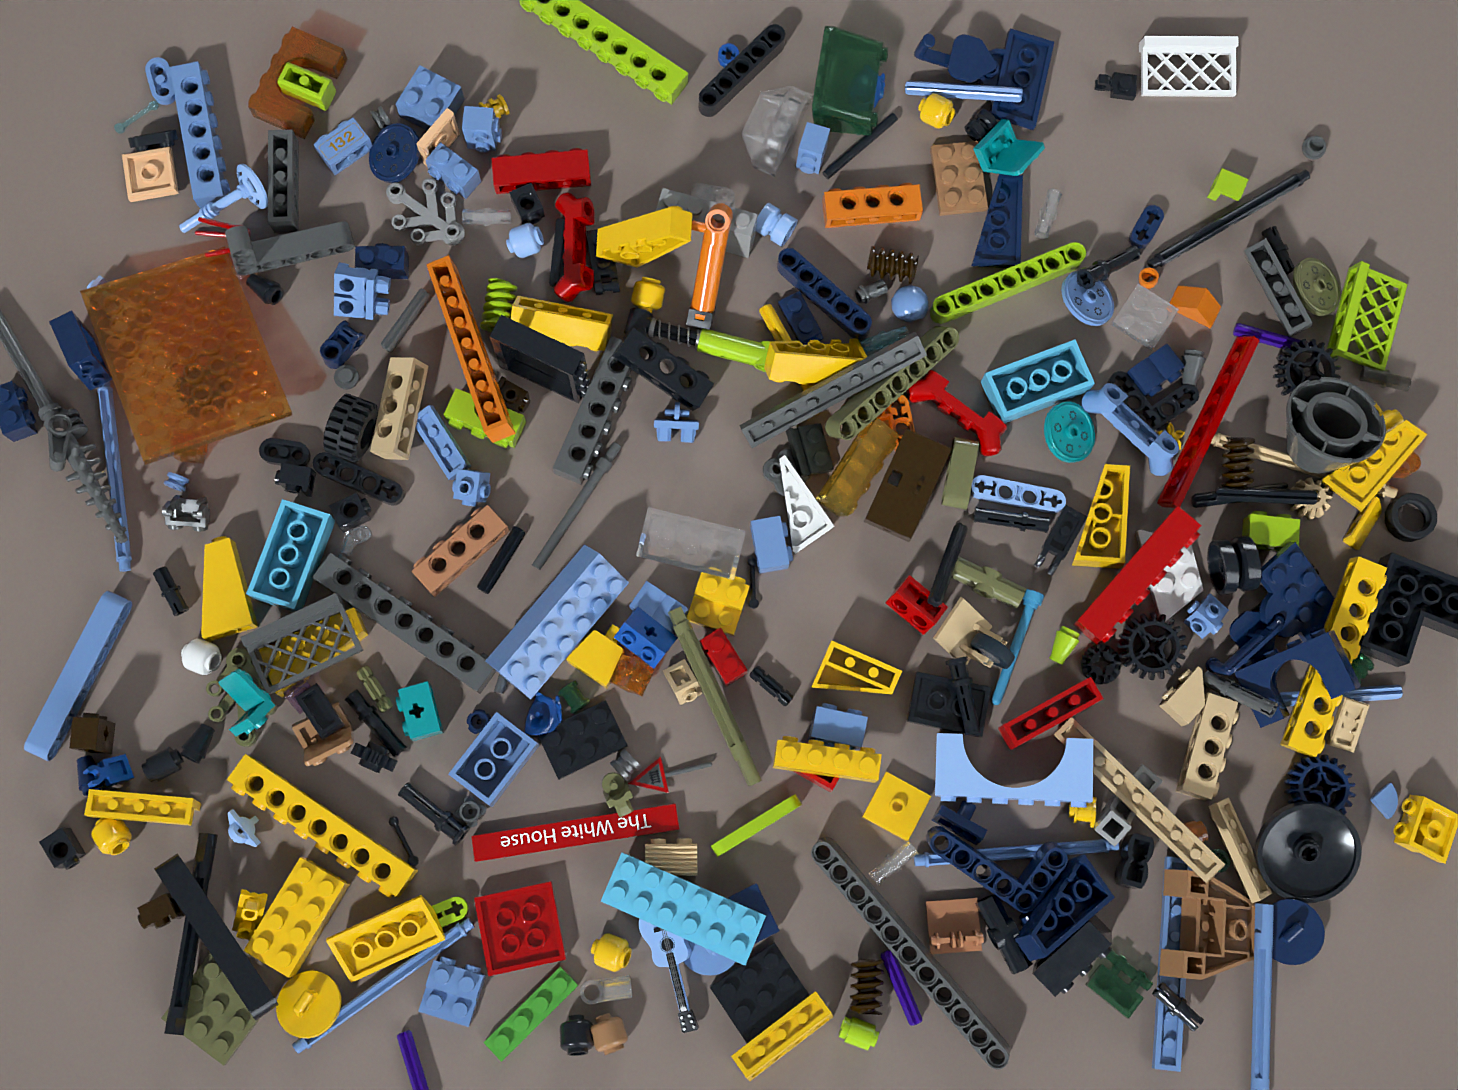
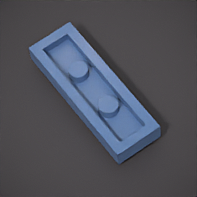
(441, 442)

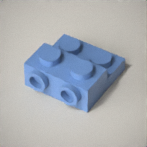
(452, 991)

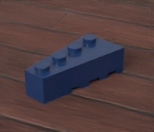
(1064, 908)

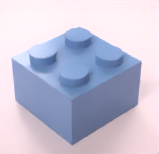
(428, 97)
(838, 726)

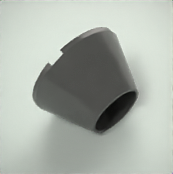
(1331, 425)

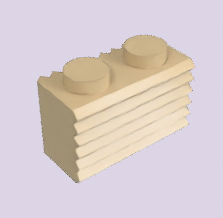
(676, 859)

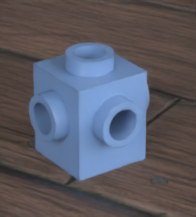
(471, 486)
(1206, 616)

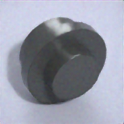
(1314, 147)
(346, 377)

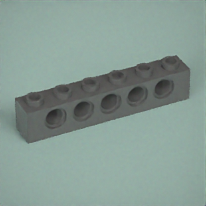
(581, 469)

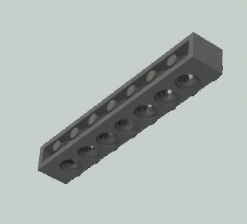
(329, 576)

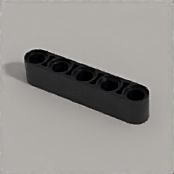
(744, 60)

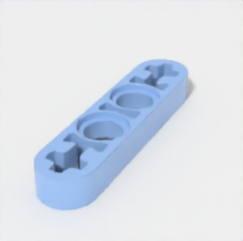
(1017, 494)

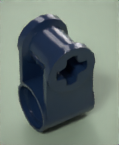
(343, 340)

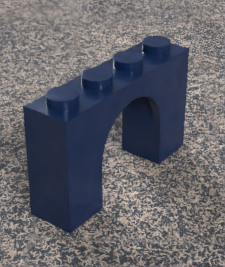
(1321, 652)

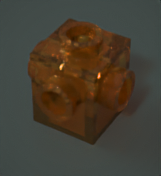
(632, 674)

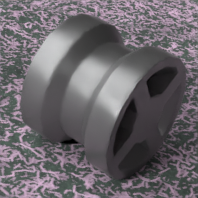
(625, 765)

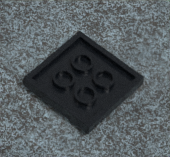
(759, 992)

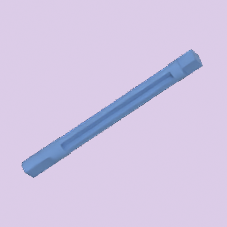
(1262, 996)

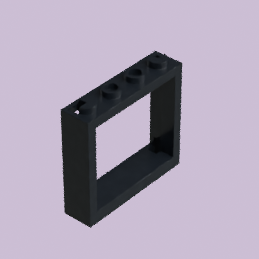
(540, 359)

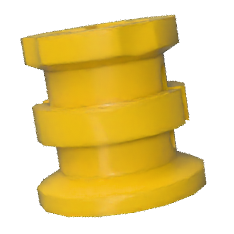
(499, 105)

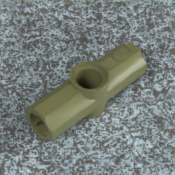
(988, 582)

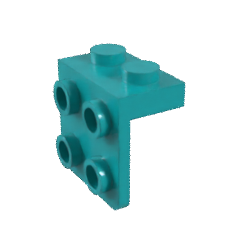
(1003, 153)
(250, 698)

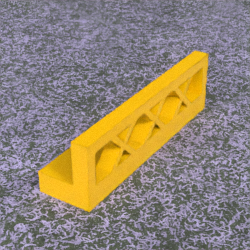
(141, 807)
(782, 1036)

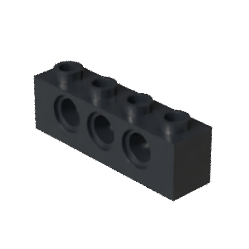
(629, 355)

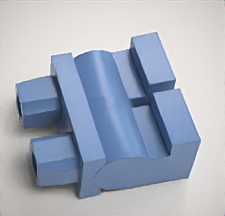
(358, 291)

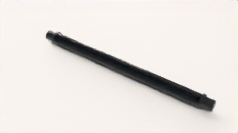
(1228, 219)

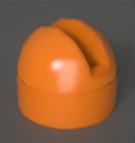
(1145, 275)

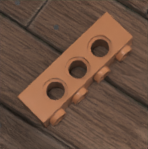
(456, 564)

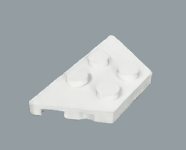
(1179, 584)

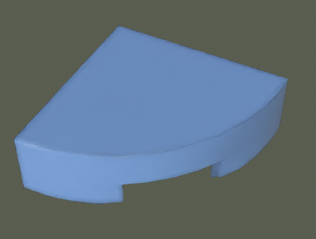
(1386, 800)

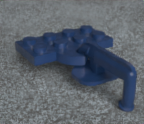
(1020, 65)
(1294, 605)

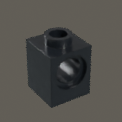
(525, 195)
(341, 507)
(52, 844)

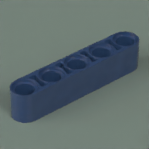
(821, 282)

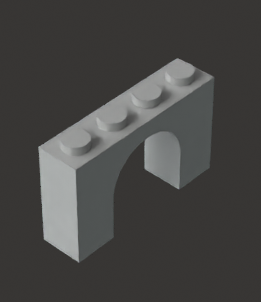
(742, 225)

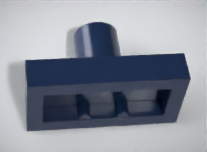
(960, 822)

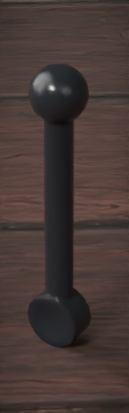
(753, 603)
(413, 860)

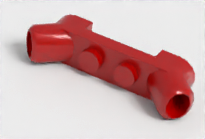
(576, 275)
(988, 429)

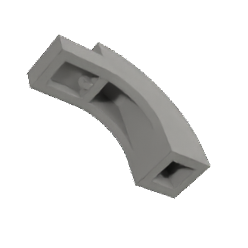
(1116, 817)

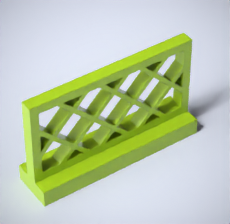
(1349, 308)

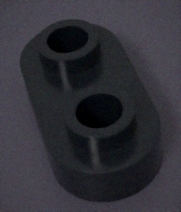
(143, 142)
(286, 452)

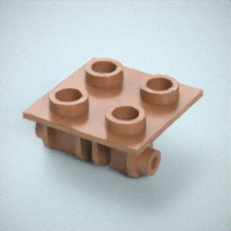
(954, 926)

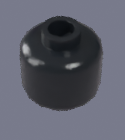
(576, 1035)

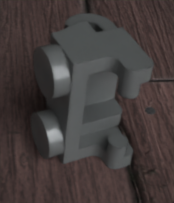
(187, 512)

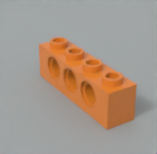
(838, 216)

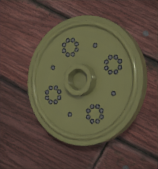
(1316, 286)

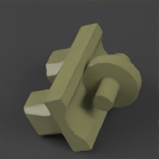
(617, 793)

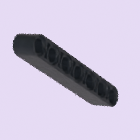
(216, 936)

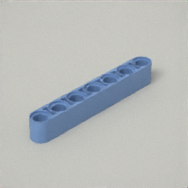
(78, 676)

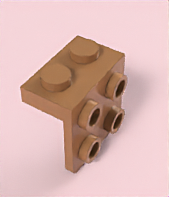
(316, 749)

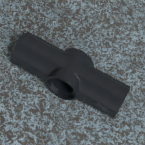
(1002, 933)

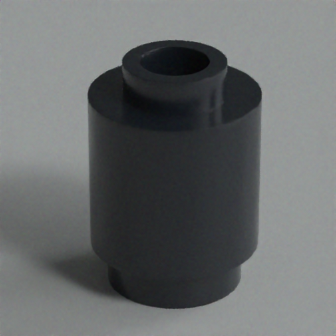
(162, 764)

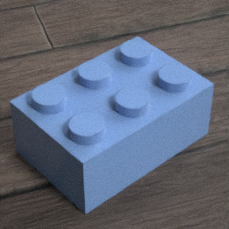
(494, 759)

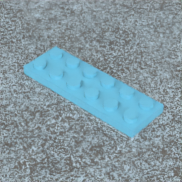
(683, 908)

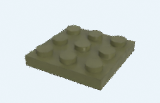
(215, 1014)

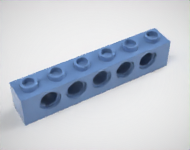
(184, 79)

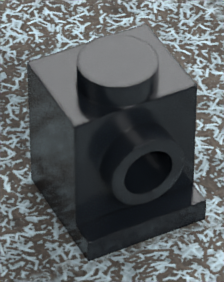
(296, 479)

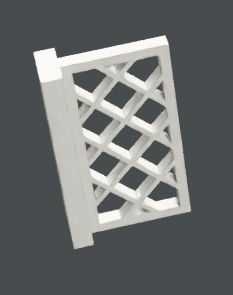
(1188, 46)

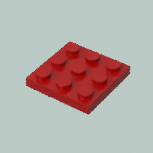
(520, 928)

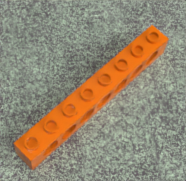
(470, 349)

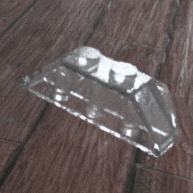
(774, 126)

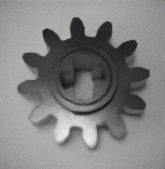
(374, 757)

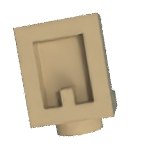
(683, 682)

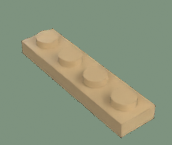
(1239, 849)

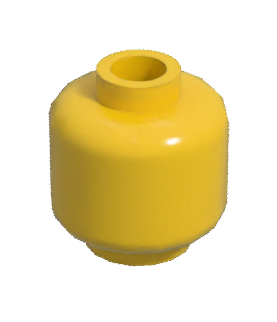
(936, 111)
(648, 294)
(111, 836)
(611, 952)

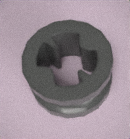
(380, 118)

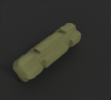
(374, 689)

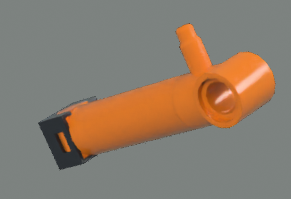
(710, 266)

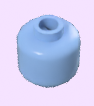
(525, 240)

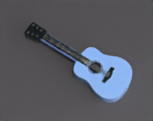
(669, 951)

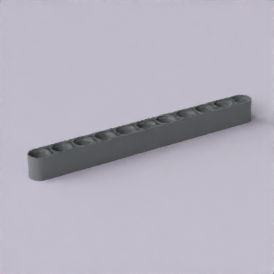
(913, 964)

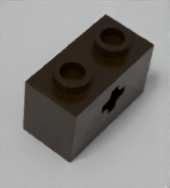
(92, 734)

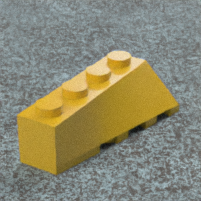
(812, 361)

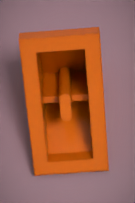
(1196, 304)

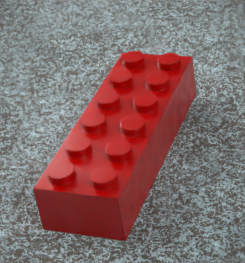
(1135, 577)

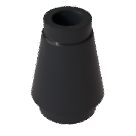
(267, 290)
(197, 745)

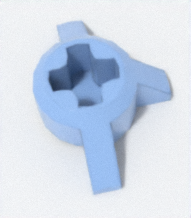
(246, 825)

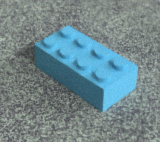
(1037, 382)
(291, 556)

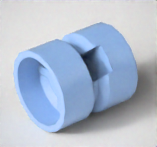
(776, 225)

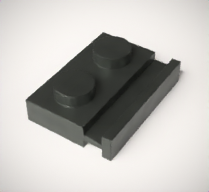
(809, 450)

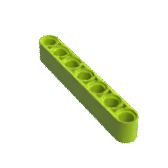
(1015, 274)

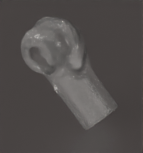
(354, 537)

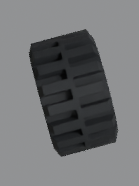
(350, 427)

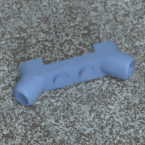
(1156, 447)

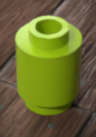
(858, 1033)

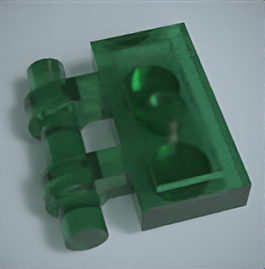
(1113, 989)

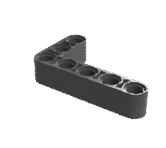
(287, 248)

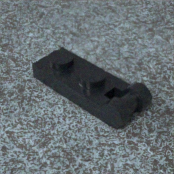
(602, 267)

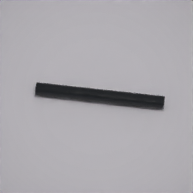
(859, 146)

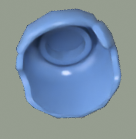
(910, 303)

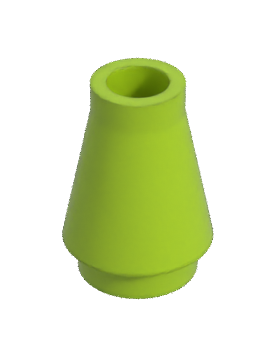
(1063, 644)

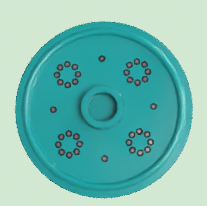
(1069, 432)

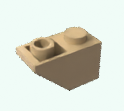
(1186, 698)

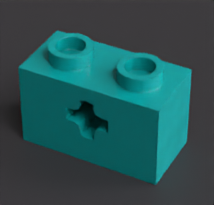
(421, 696)

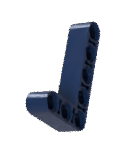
(995, 873)

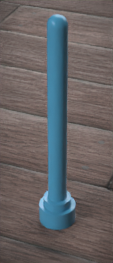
(1031, 601)

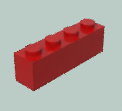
(543, 170)
(1050, 713)

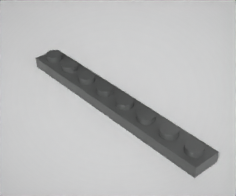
(833, 390)

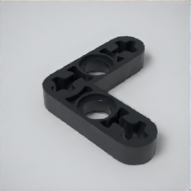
(1155, 412)

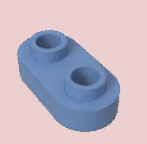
(160, 83)

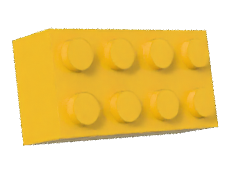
(297, 917)

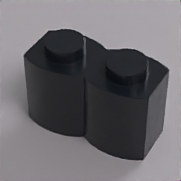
(1135, 854)

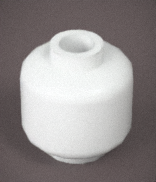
(201, 656)

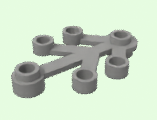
(427, 216)

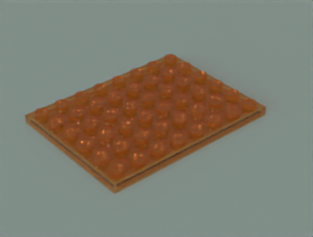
(185, 355)

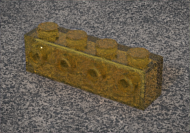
(857, 468)

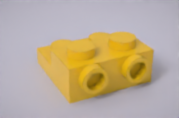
(718, 602)
(1426, 828)

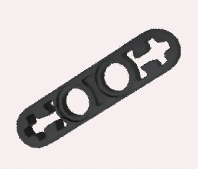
(358, 479)

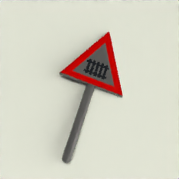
(655, 778)

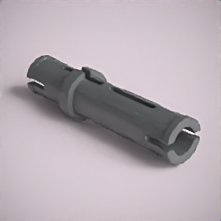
(1229, 689)

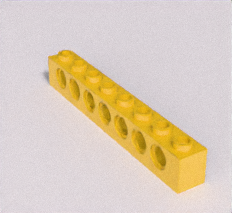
(1374, 578)
(250, 769)

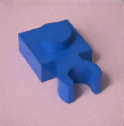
(111, 770)

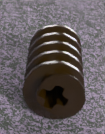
(892, 264)
(1238, 462)
(867, 986)

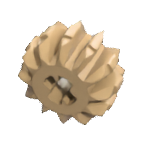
(1316, 509)

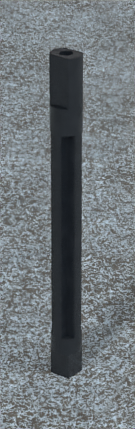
(189, 943)

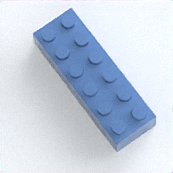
(557, 621)

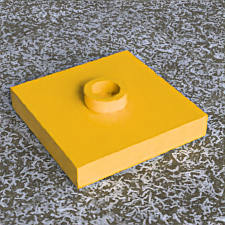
(896, 806)

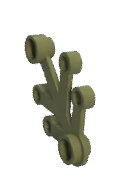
(228, 701)

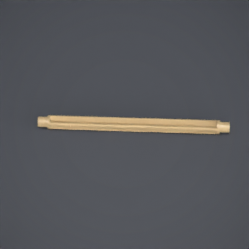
(1284, 460)

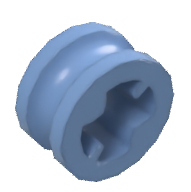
(176, 482)

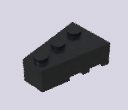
(1074, 956)

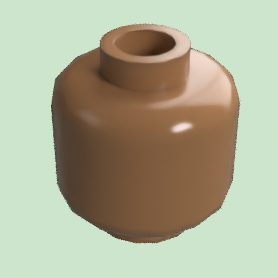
(609, 1034)

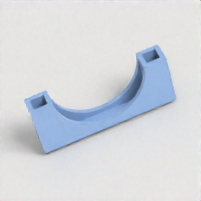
(1068, 782)

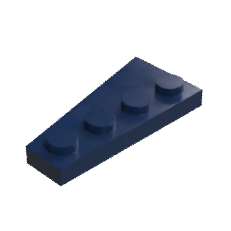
(1001, 233)

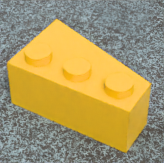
(854, 671)

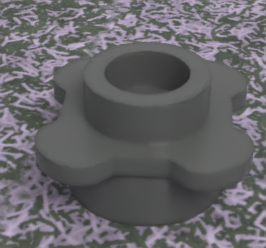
(471, 819)

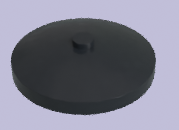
(1308, 851)

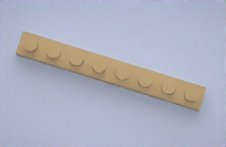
(1146, 806)

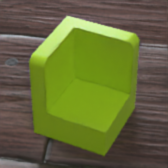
(1227, 184)

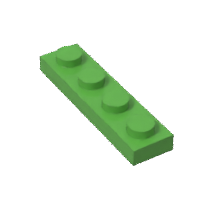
(531, 1013)

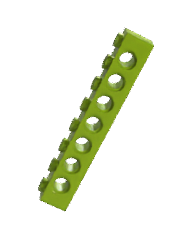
(617, 39)

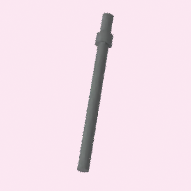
(602, 466)

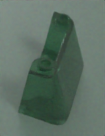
(847, 81)

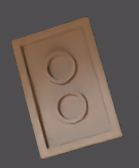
(958, 179)

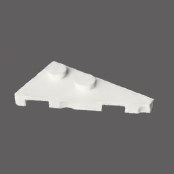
(804, 513)

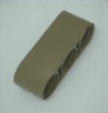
(960, 473)

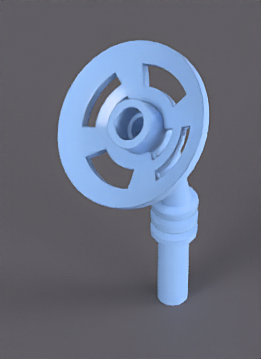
(246, 189)

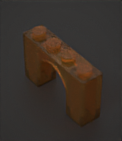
(306, 52)

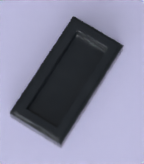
(319, 711)

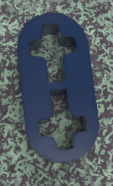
(1150, 229)

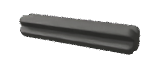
(406, 320)

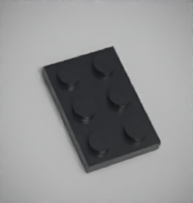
(937, 705)
(583, 740)

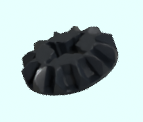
(1092, 655)

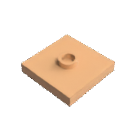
(443, 130)
(150, 174)

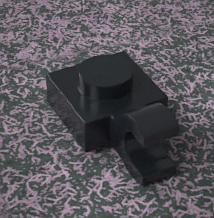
(1121, 85)

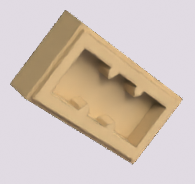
(1348, 724)

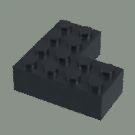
(1409, 599)

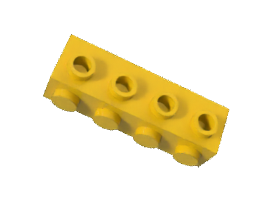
(564, 322)
(827, 761)

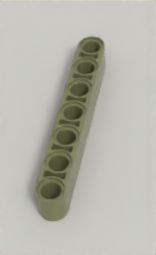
(937, 344)

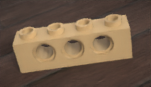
(399, 408)
(1189, 780)

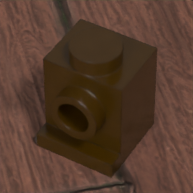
(521, 399)
(159, 911)

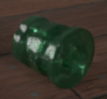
(1362, 665)

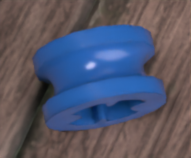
(727, 48)

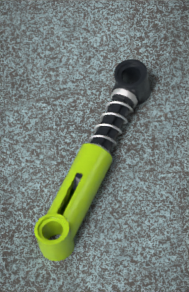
(705, 341)

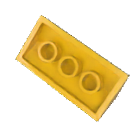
(386, 938)

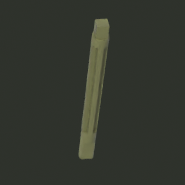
(714, 695)

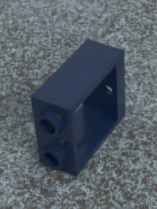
(80, 350)

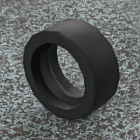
(1423, 504)

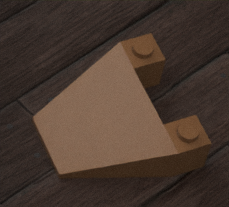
(1213, 929)

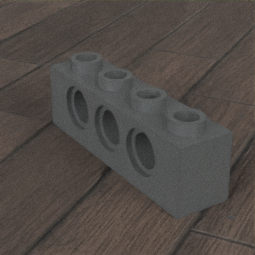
(283, 181)
(1277, 288)

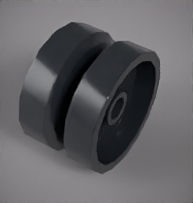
(1234, 565)

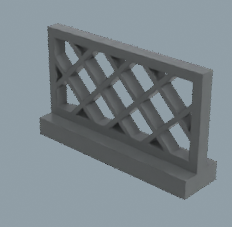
(299, 622)

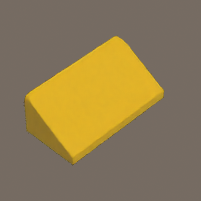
(1363, 524)

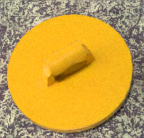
(308, 1004)

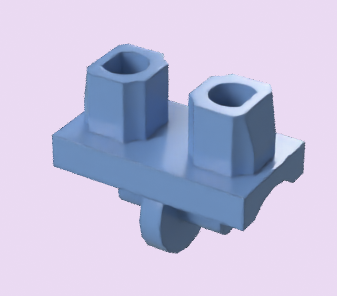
(687, 427)

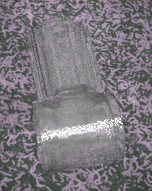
(609, 989)

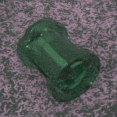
(574, 697)

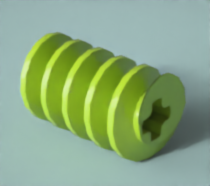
(497, 302)

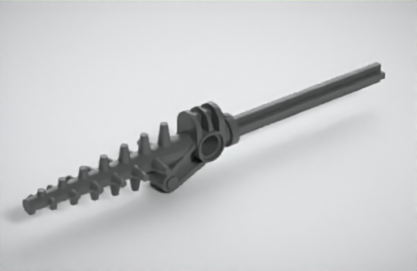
(64, 444)

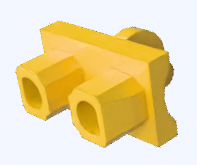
(249, 913)

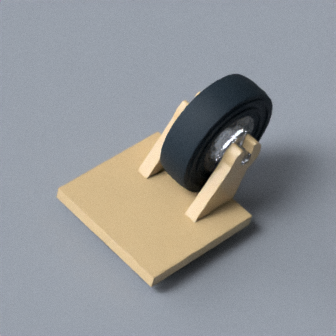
(969, 635)

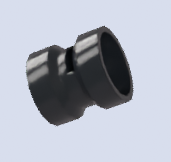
(981, 125)

